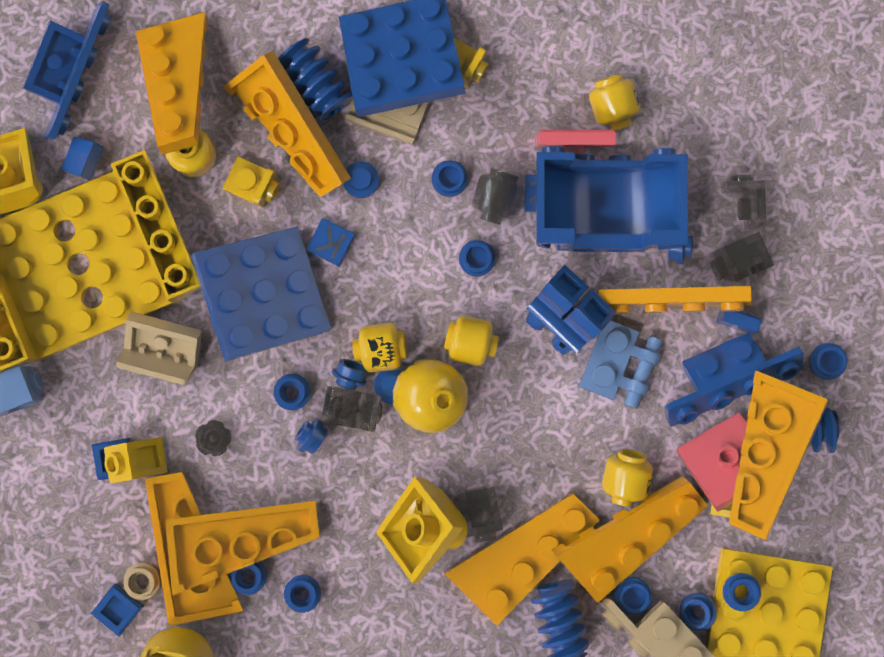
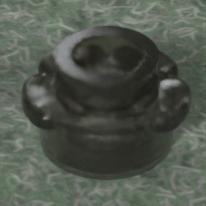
(203, 436)

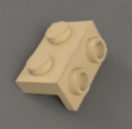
(160, 348)

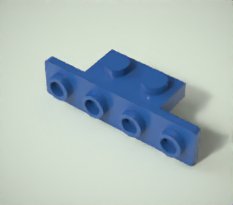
(60, 64)
(726, 375)

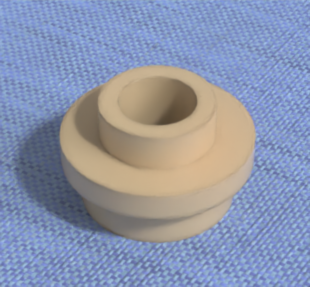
(134, 589)

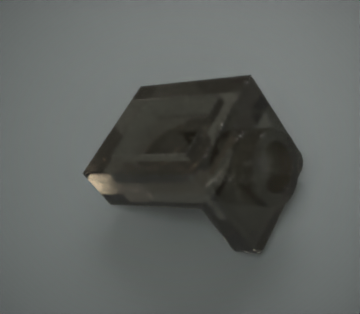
(753, 204)

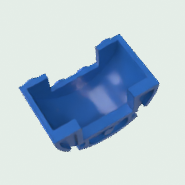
(611, 202)

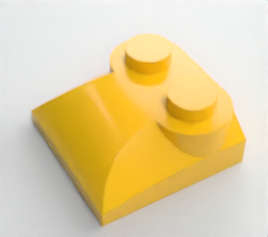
(17, 172)
(422, 528)

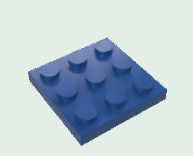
(401, 56)
(260, 293)

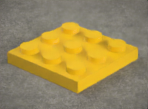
(789, 612)

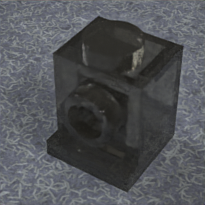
(740, 258)
(480, 498)

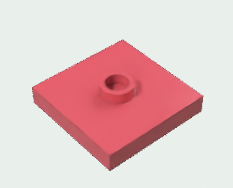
(575, 140)
(716, 459)

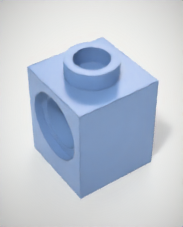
(19, 389)

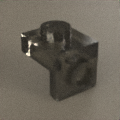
(351, 408)

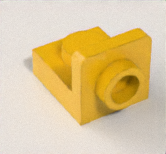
(471, 62)
(252, 182)
(135, 460)

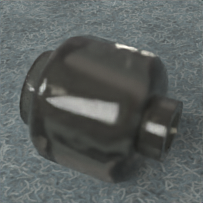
(497, 196)

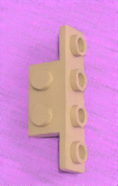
(657, 633)

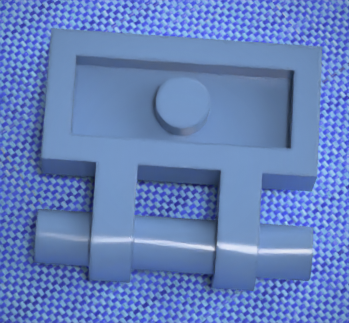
(609, 360)

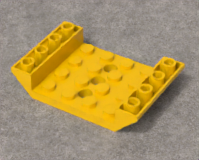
(131, 254)

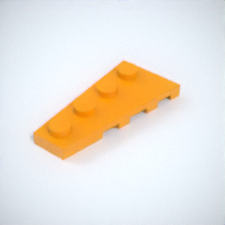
(173, 79)
(282, 111)
(690, 298)
(773, 448)
(169, 499)
(228, 541)
(619, 547)
(514, 564)

